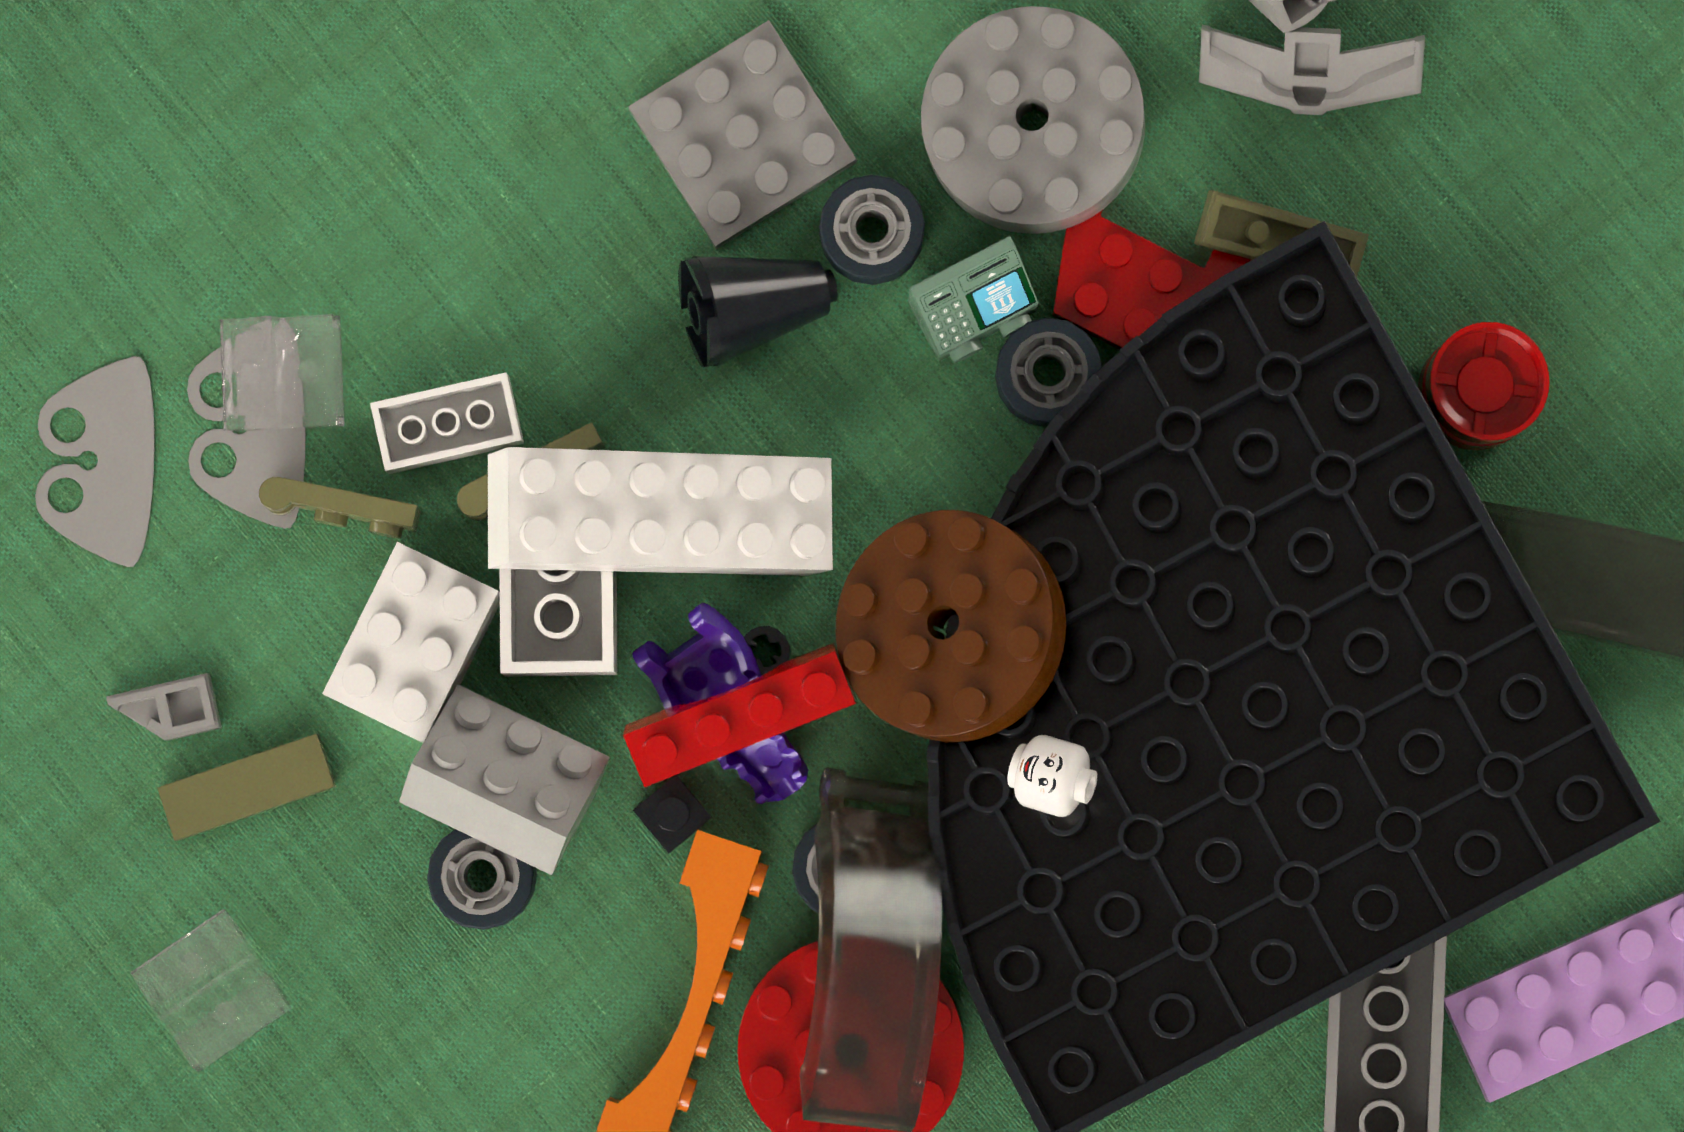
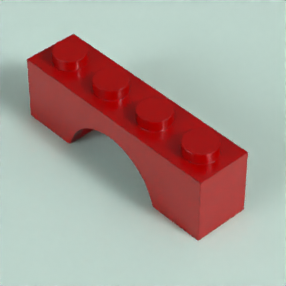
(739, 717)

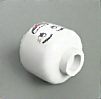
(1051, 775)

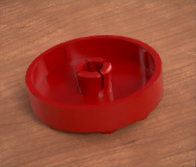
(776, 1039)

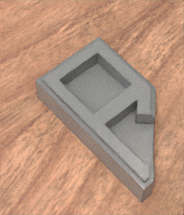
(172, 708)

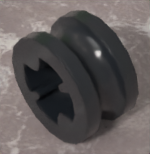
(774, 637)

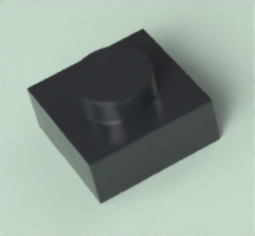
(672, 814)

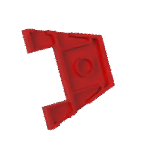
(1123, 283)

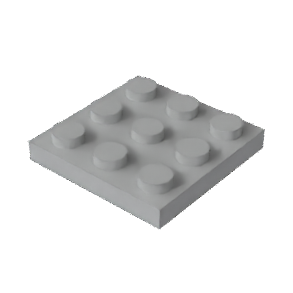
(742, 134)

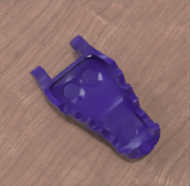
(708, 666)

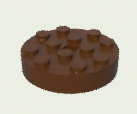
(908, 590)

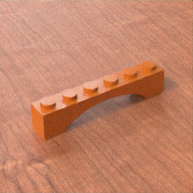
(719, 881)

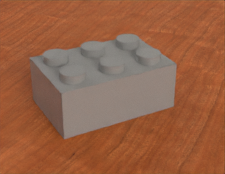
(504, 779)

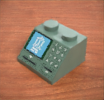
(974, 301)

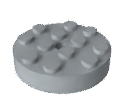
(1044, 175)

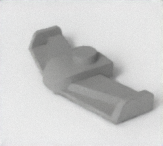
(1311, 70)

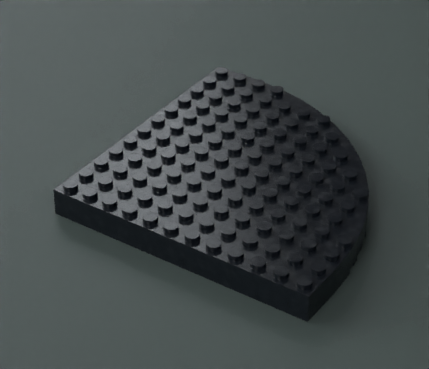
(1296, 693)

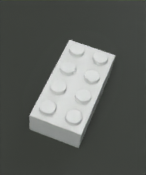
(447, 423)

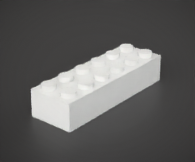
(659, 512)

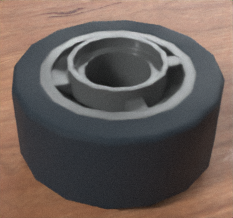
(1039, 341)

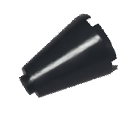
(749, 302)

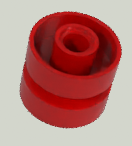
(1485, 385)

